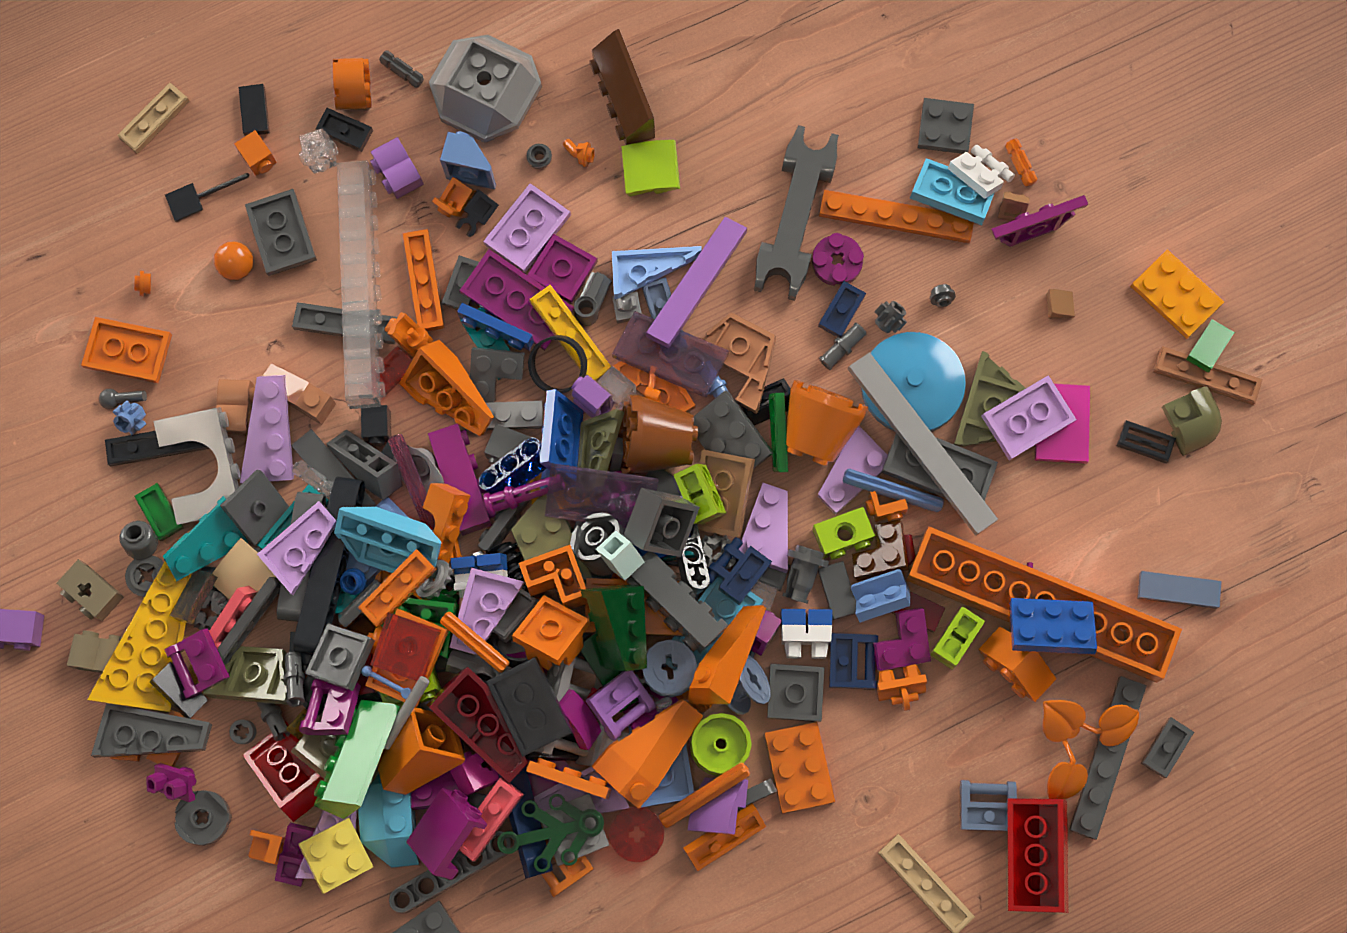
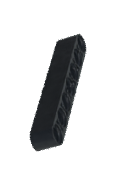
(324, 580)

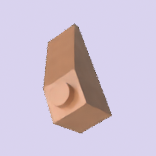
(304, 395)

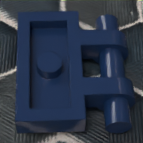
(745, 573)

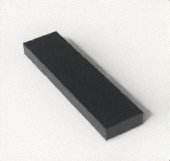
(144, 447)

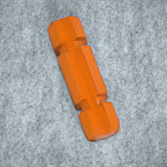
(1021, 162)

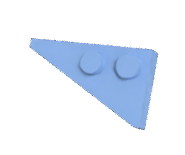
(640, 267)

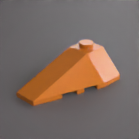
(443, 383)
(723, 664)
(644, 757)

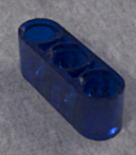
(514, 468)

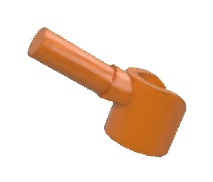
(650, 392)

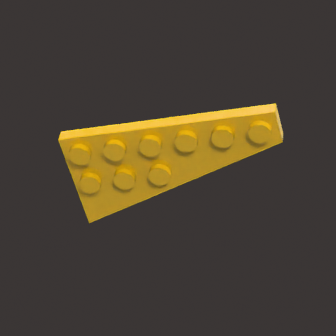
(142, 647)

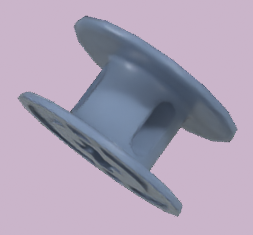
(681, 658)
(753, 685)

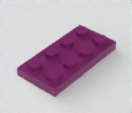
(506, 295)

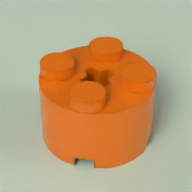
(351, 83)

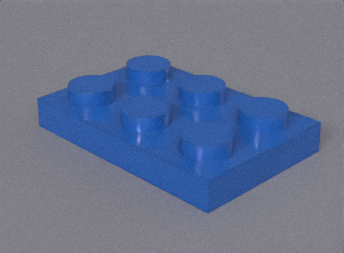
(560, 431)
(1053, 626)

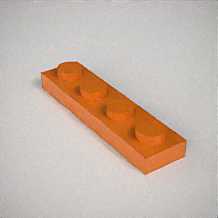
(423, 280)

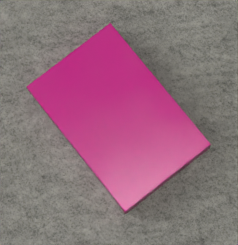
(1072, 441)

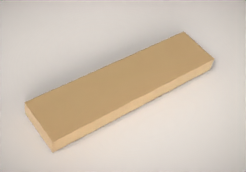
(926, 884)

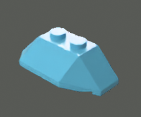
(384, 537)
(387, 824)

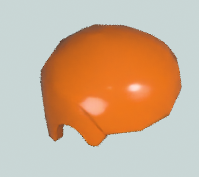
(233, 260)

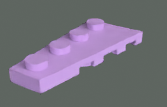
(269, 432)

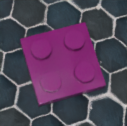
(563, 267)

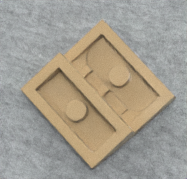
(240, 569)

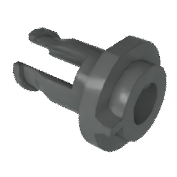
(803, 572)

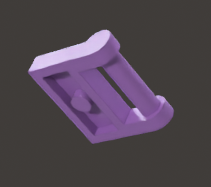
(614, 697)

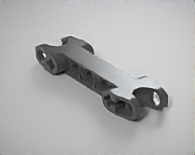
(785, 255)

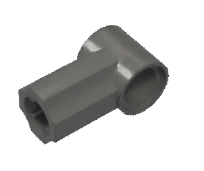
(592, 297)

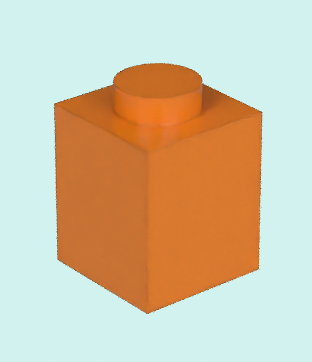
(255, 153)

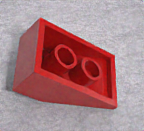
(284, 774)

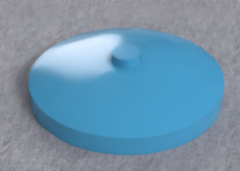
(924, 373)

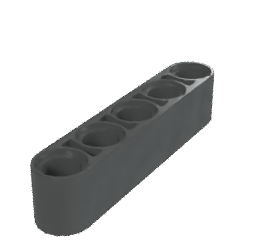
(290, 605)
(441, 884)

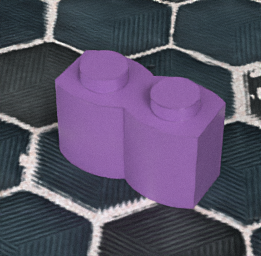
(396, 168)
(591, 397)

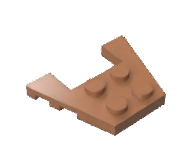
(748, 355)

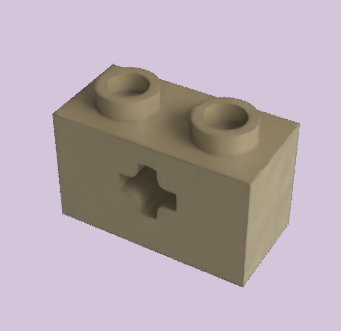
(103, 596)

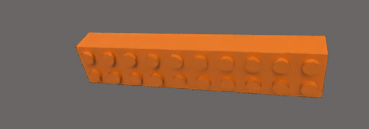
(991, 580)

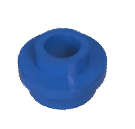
(348, 584)

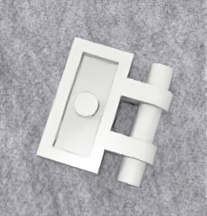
(976, 175)

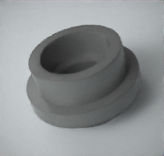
(539, 149)
(942, 295)

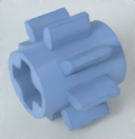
(129, 417)

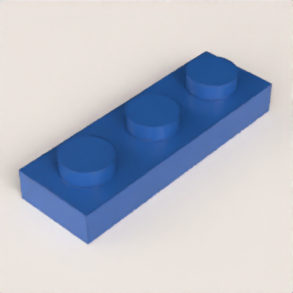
(495, 328)

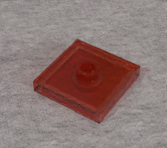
(405, 647)

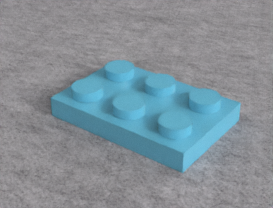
(947, 192)

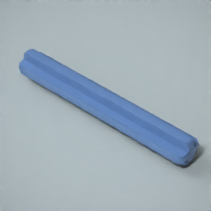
(893, 490)

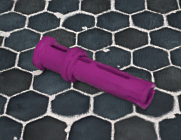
(510, 496)

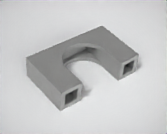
(210, 429)

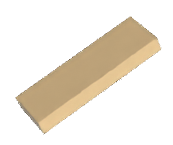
(153, 118)

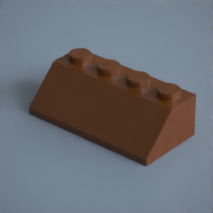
(623, 90)

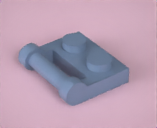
(985, 815)

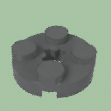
(202, 833)

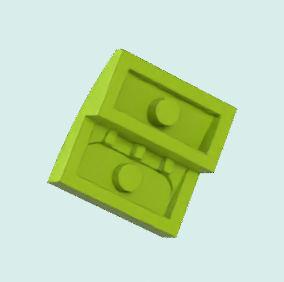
(650, 167)

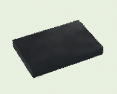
(529, 706)

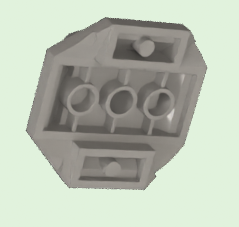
(488, 108)

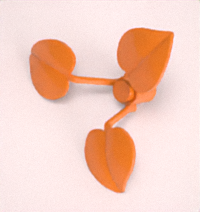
(1063, 721)

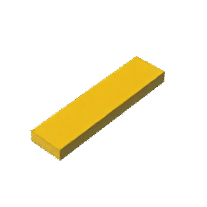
(563, 322)

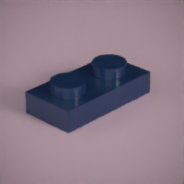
(842, 309)

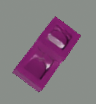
(580, 719)
(292, 856)

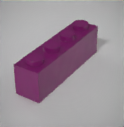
(458, 471)

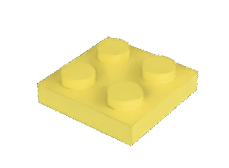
(335, 855)

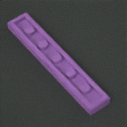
(696, 282)

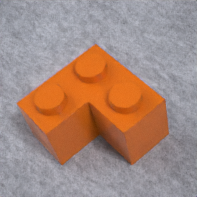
(555, 570)
(1021, 668)

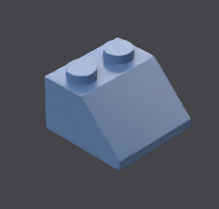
(465, 161)

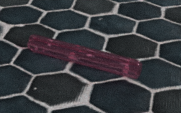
(411, 478)

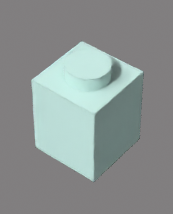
(620, 555)

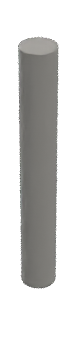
(406, 709)

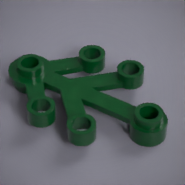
(556, 831)

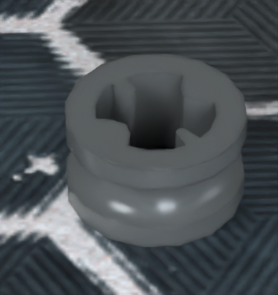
(246, 724)

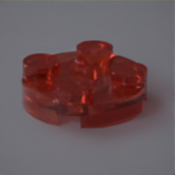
(625, 823)

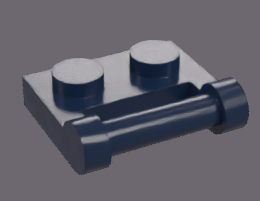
(844, 661)

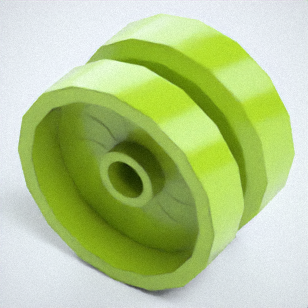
(711, 730)

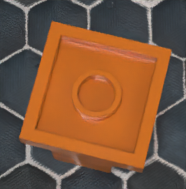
(551, 633)

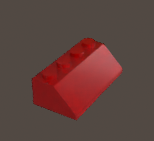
(1037, 855)

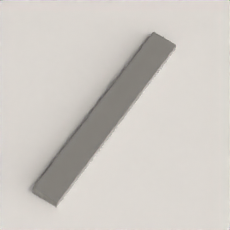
(922, 444)

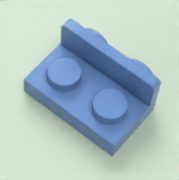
(881, 595)

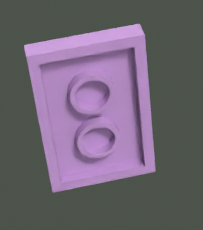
(527, 228)
(1028, 417)

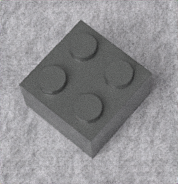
(661, 522)

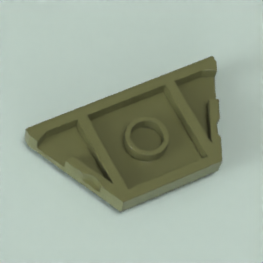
(989, 388)
(541, 534)
(254, 677)

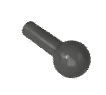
(110, 398)

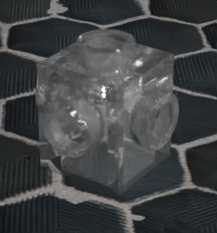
(318, 151)

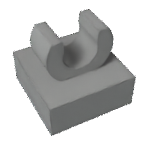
(625, 307)

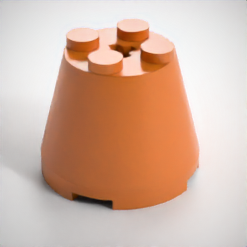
(820, 422)

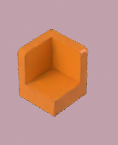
(266, 847)

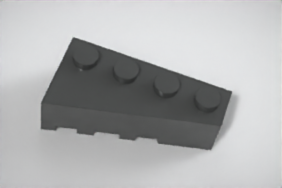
(677, 603)

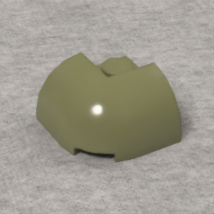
(1194, 420)

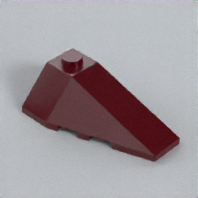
(475, 717)

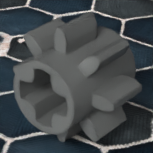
(890, 316)

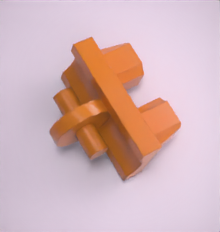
(407, 333)
(901, 690)

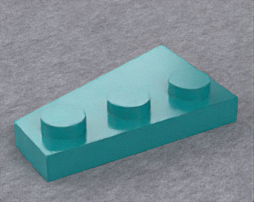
(204, 543)

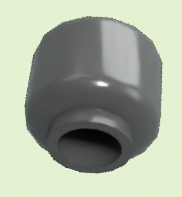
(138, 540)

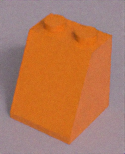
(419, 753)

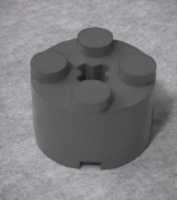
(590, 536)

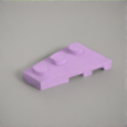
(298, 546)

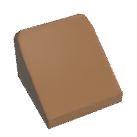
(1060, 304)

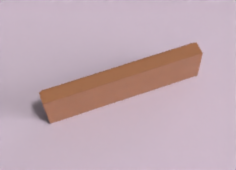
(1218, 380)

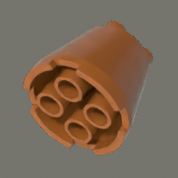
(655, 436)

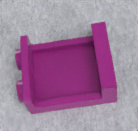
(444, 831)

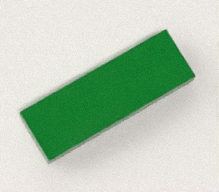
(778, 432)

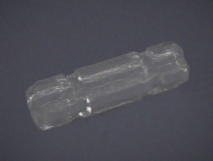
(313, 477)

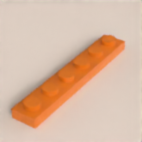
(895, 216)

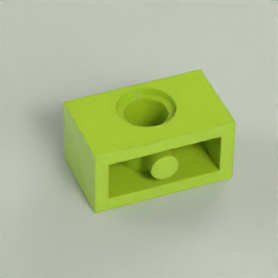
(855, 522)

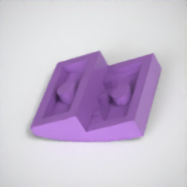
(721, 812)

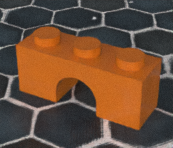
(448, 509)

